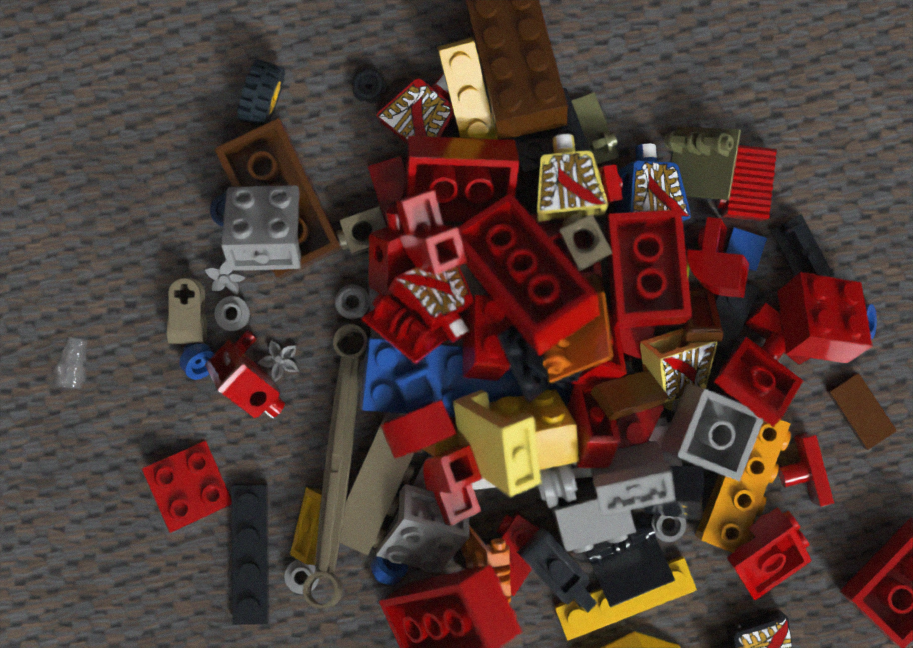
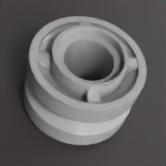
(557, 483)

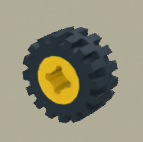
(261, 92)

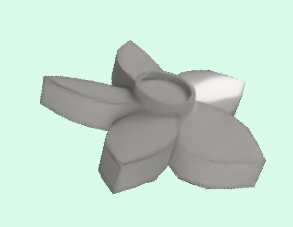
(223, 277)
(280, 360)

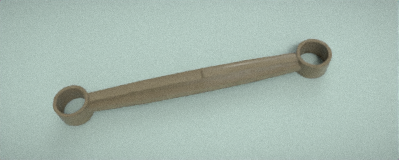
(337, 468)

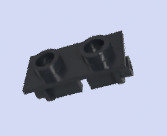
(800, 248)

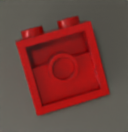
(759, 381)
(772, 554)

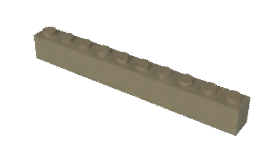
(381, 476)

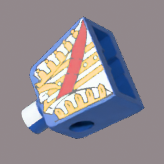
(651, 184)

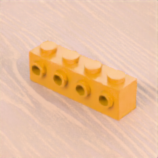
(735, 502)

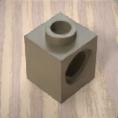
(346, 235)
(583, 258)

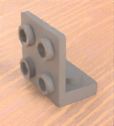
(261, 228)
(634, 479)
(421, 533)

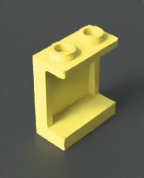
(501, 447)

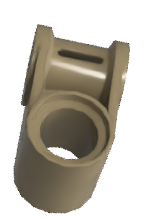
(186, 320)

